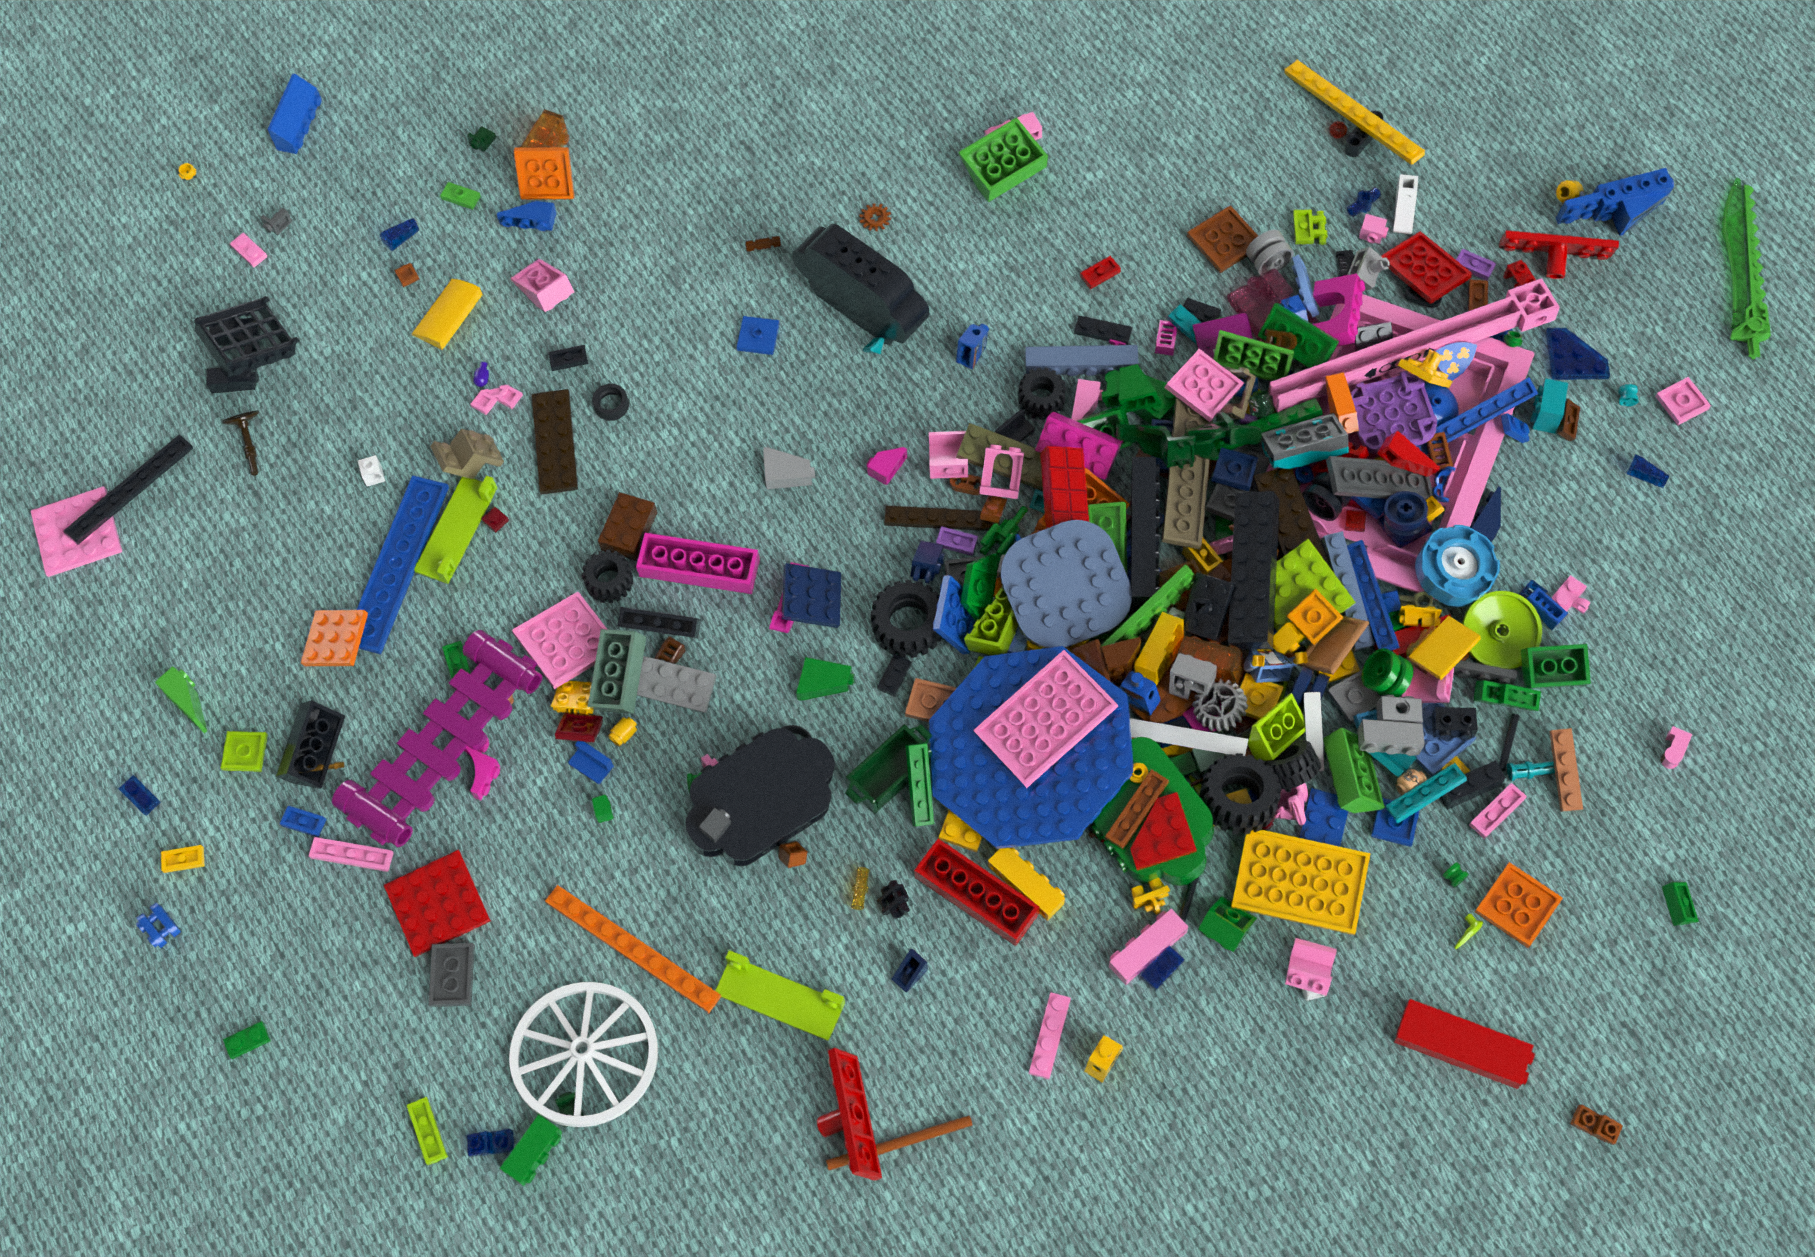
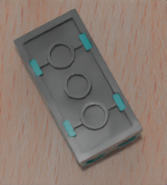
(1305, 442)

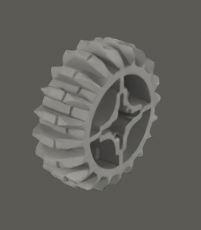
(1235, 703)

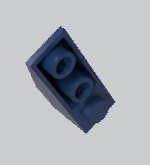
(1489, 516)

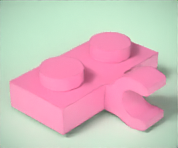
(1569, 595)

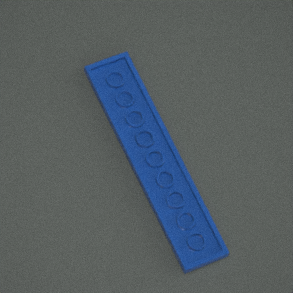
(398, 559)

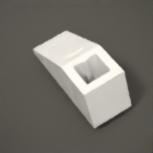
(1405, 203)

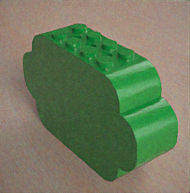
(1198, 816)

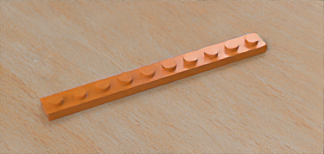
(633, 949)

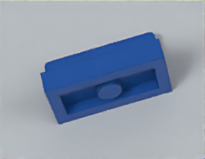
(590, 762)

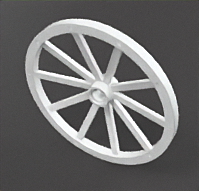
(586, 1057)

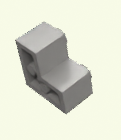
(1190, 675)

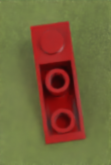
(1405, 455)

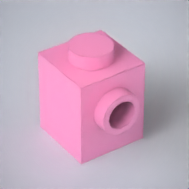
(1373, 229)

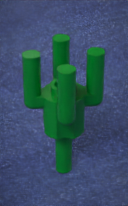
(1002, 534)

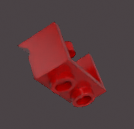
(1520, 272)

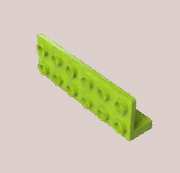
(456, 528)
(780, 997)

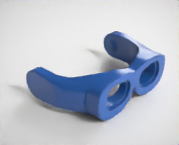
(1444, 473)

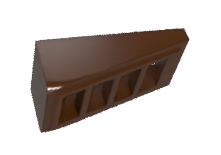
(670, 642)

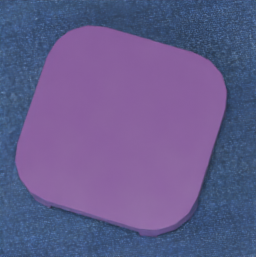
(1392, 406)

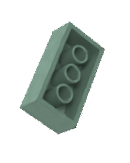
(617, 671)

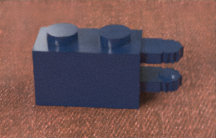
(927, 561)

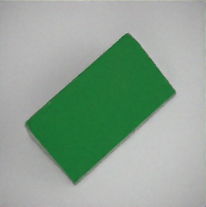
(1679, 903)

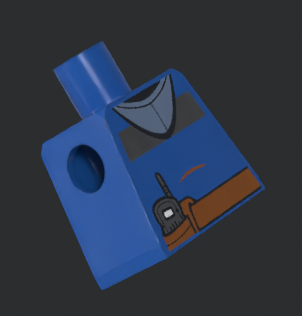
(974, 338)

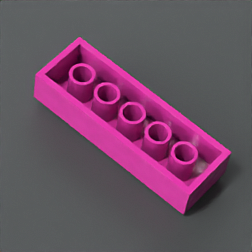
(698, 563)

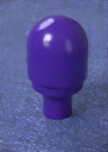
(481, 375)

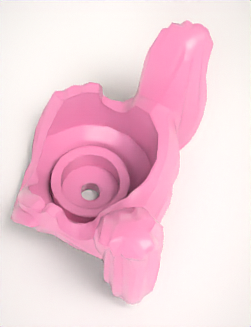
(1292, 804)

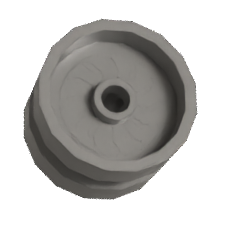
(1269, 252)

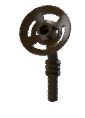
(242, 422)

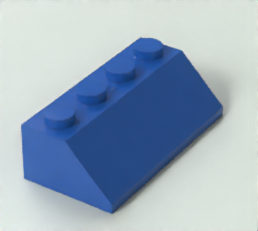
(294, 115)

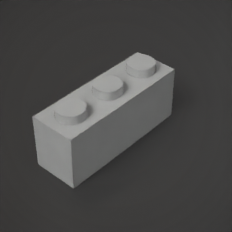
(1390, 737)

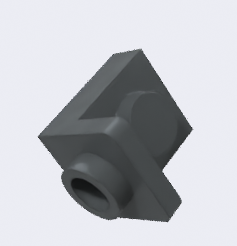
(277, 222)

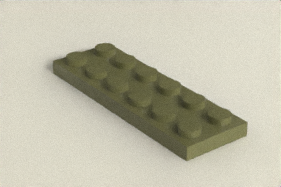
(974, 447)

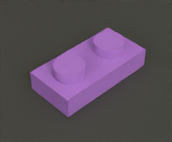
(1476, 264)
(957, 541)

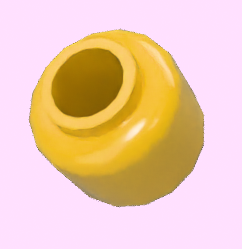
(1568, 190)

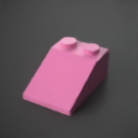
(543, 284)

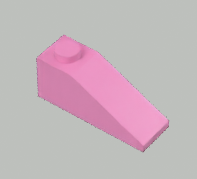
(1086, 398)

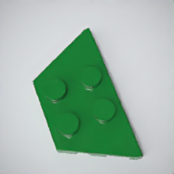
(979, 585)

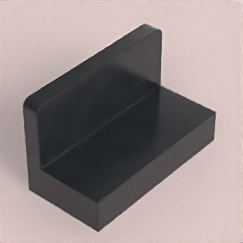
(1016, 427)

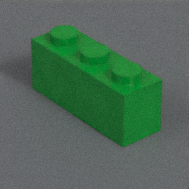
(531, 1150)

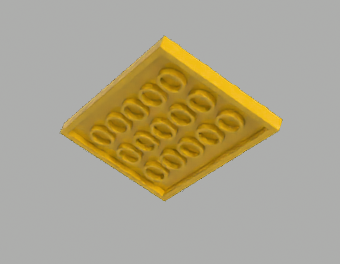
(1301, 881)

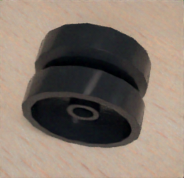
(1321, 500)

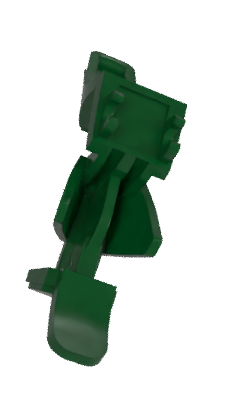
(1196, 440)

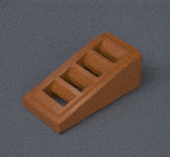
(1445, 452)

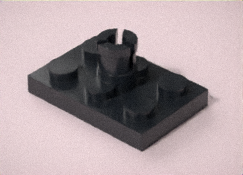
(1207, 606)

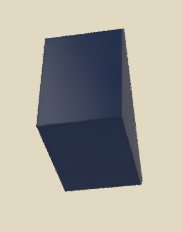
(910, 970)

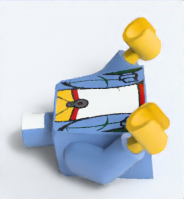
(1271, 666)

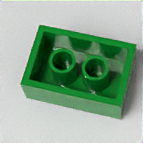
(1555, 666)

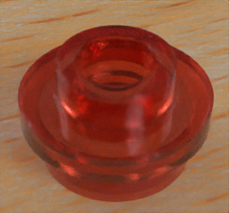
(1338, 125)

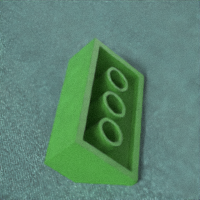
(1352, 773)

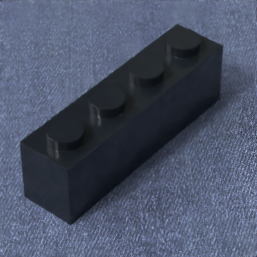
(659, 622)

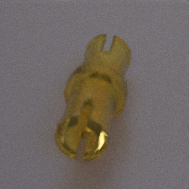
(860, 888)

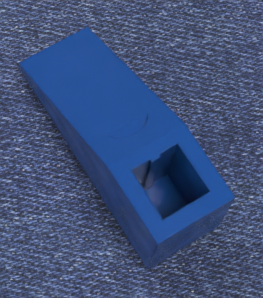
(532, 215)

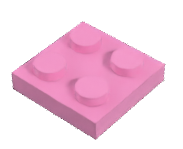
(1683, 401)

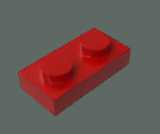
(1100, 272)

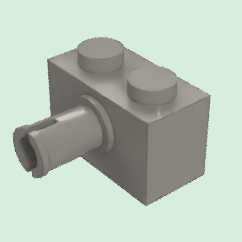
(1368, 265)

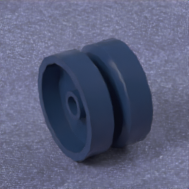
(1405, 516)
(1303, 685)

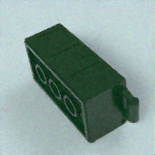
(885, 769)

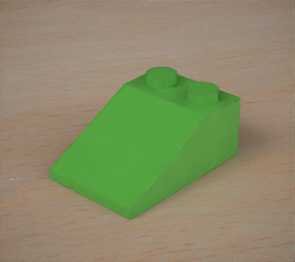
(180, 691)

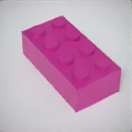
(1098, 448)

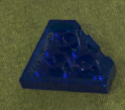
(1573, 358)

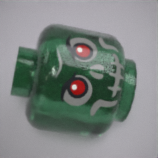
(1261, 404)

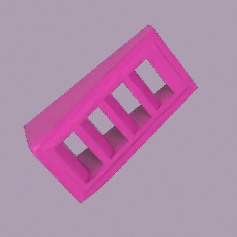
(1165, 349)

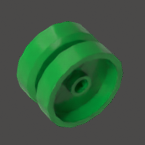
(1387, 673)

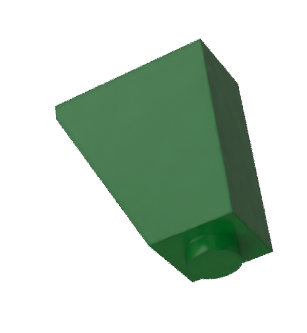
(1136, 390)
(823, 679)

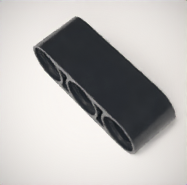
(1359, 139)

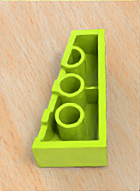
(995, 629)

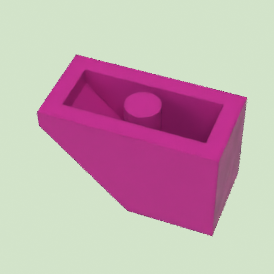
(886, 464)

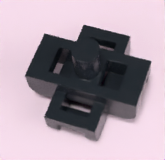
(897, 903)

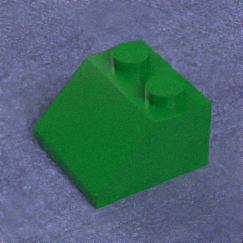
(1226, 924)

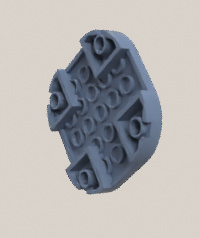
(1066, 584)

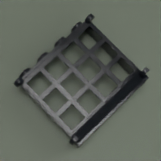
(253, 360)

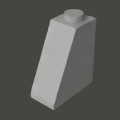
(786, 470)

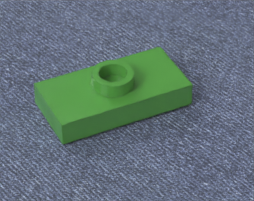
(460, 195)

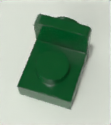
(481, 139)
(566, 1104)

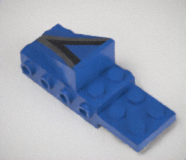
(1622, 200)

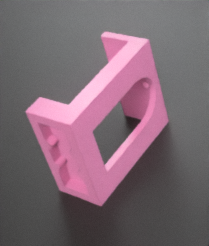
(990, 455)

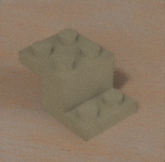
(467, 453)

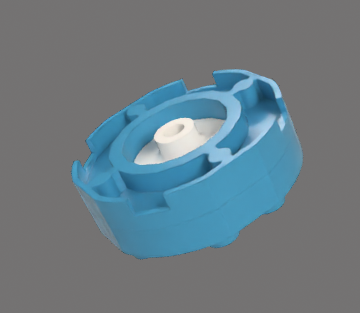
(1457, 565)

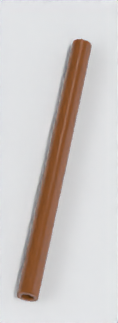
(907, 1140)

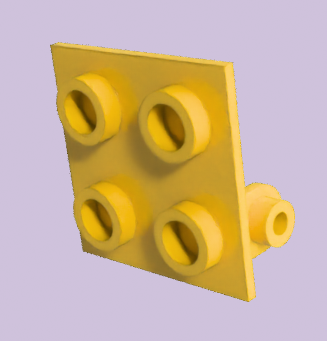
(572, 696)

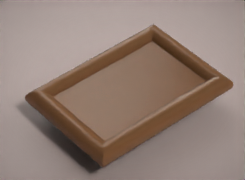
(1335, 645)

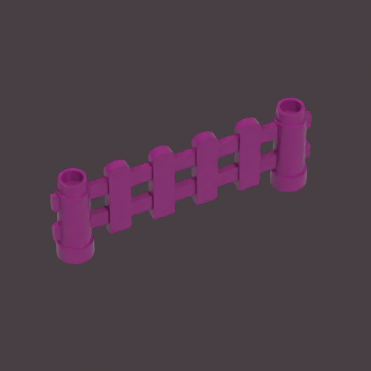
(390, 824)

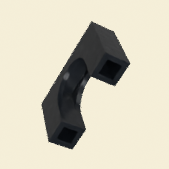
(216, 378)

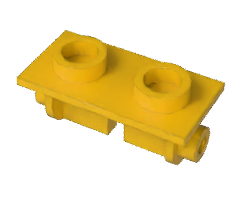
(1411, 614)

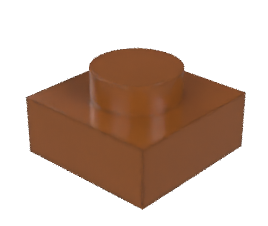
(407, 274)

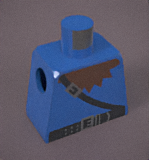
(1141, 692)

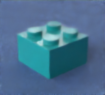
(1549, 405)

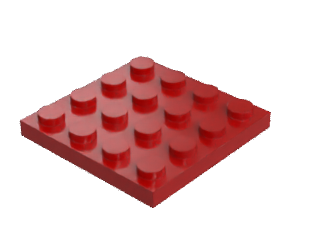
(437, 903)

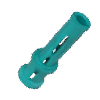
(1527, 770)

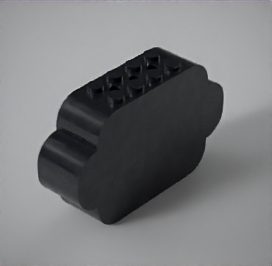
(861, 284)
(767, 789)

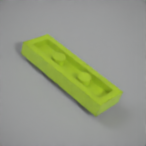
(427, 1131)

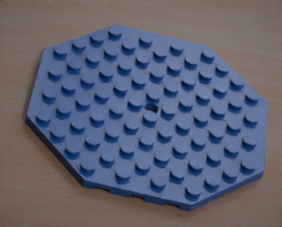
(989, 796)

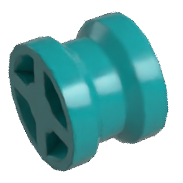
(1628, 395)

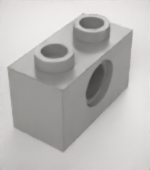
(1408, 705)

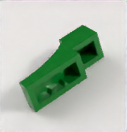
(1507, 695)

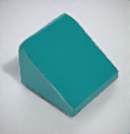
(1038, 501)

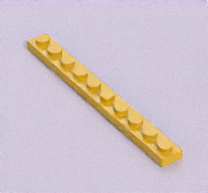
(1355, 112)

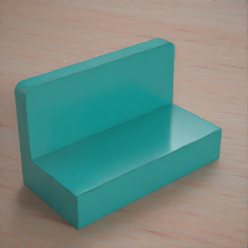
(1396, 763)

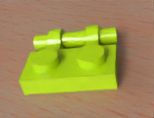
(1303, 227)

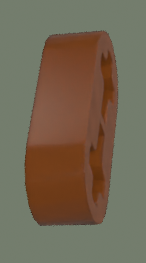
(966, 484)

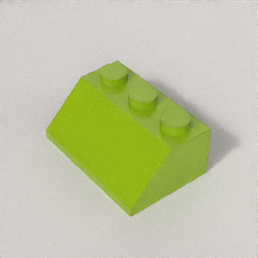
(1277, 729)

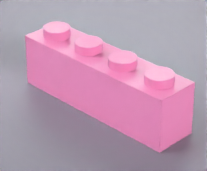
(1148, 946)

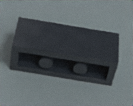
(1478, 782)

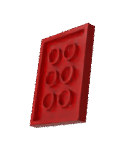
(1426, 267)

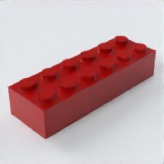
(977, 892)

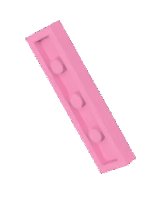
(351, 854)
(1049, 1035)

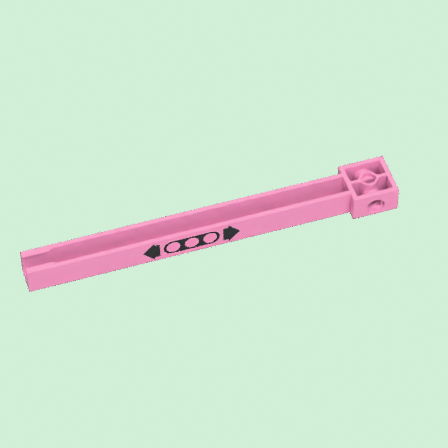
(1522, 308)

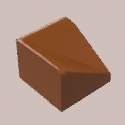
(792, 854)

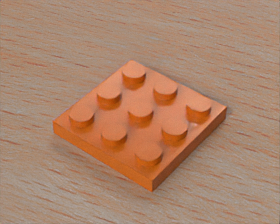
(544, 173)
(334, 638)
(1518, 905)

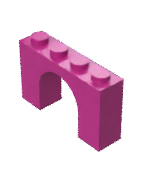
(1346, 291)

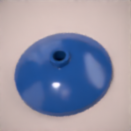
(1447, 404)

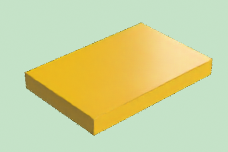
(1444, 647)

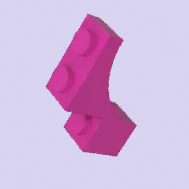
(485, 770)

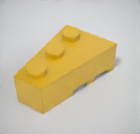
(1160, 648)

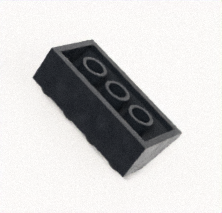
(310, 744)

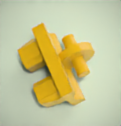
(1157, 892)

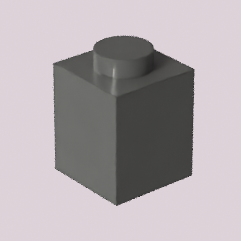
(715, 824)

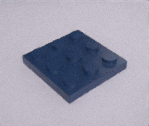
(811, 595)

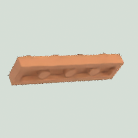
(1566, 770)

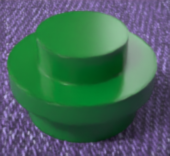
(1513, 339)

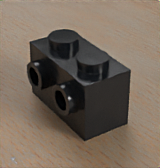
(1454, 723)

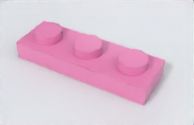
(1497, 810)

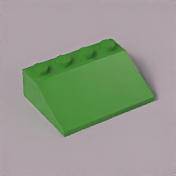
(1003, 159)
(1260, 358)

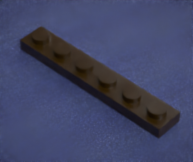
(935, 518)

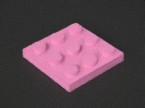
(1204, 385)

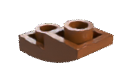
(1596, 1125)

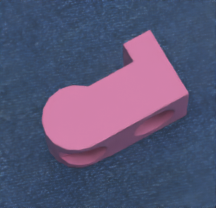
(1677, 747)

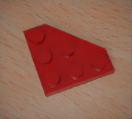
(1163, 834)

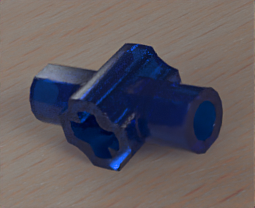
(1364, 201)

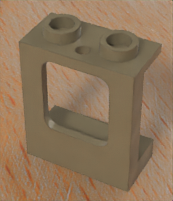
(1238, 411)

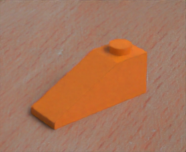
(1341, 401)

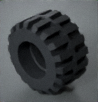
(1041, 380)
(612, 589)
(1295, 764)

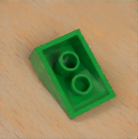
(1162, 411)
(1107, 421)

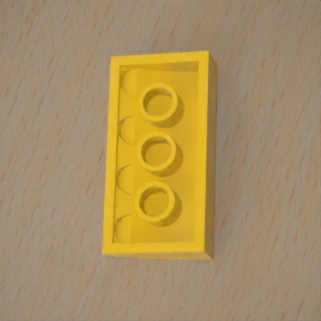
(448, 313)

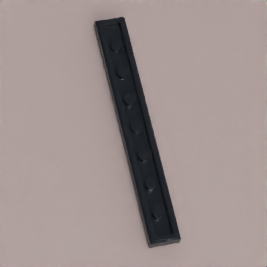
(128, 489)

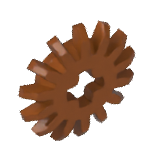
(879, 212)

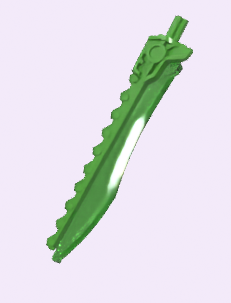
(1755, 320)

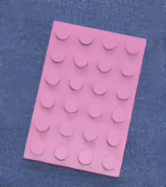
(1045, 718)

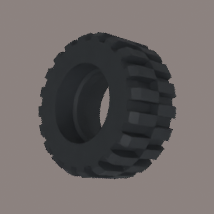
(895, 598)
(1246, 772)

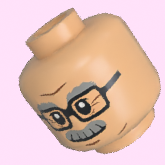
(1409, 781)

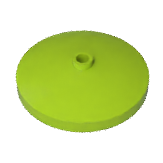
(1518, 626)

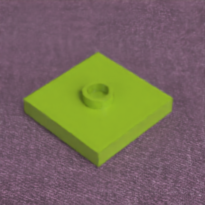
(244, 751)

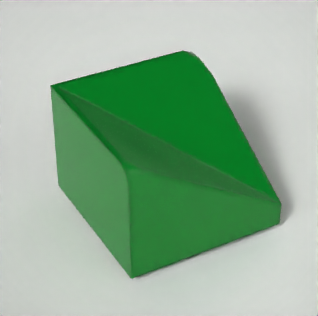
(602, 808)

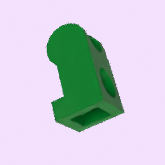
(1111, 396)

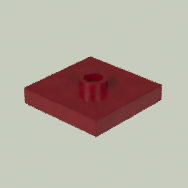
(579, 727)

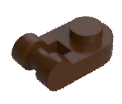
(1284, 339)

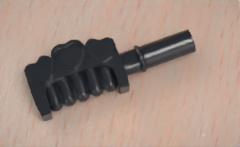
(1345, 261)

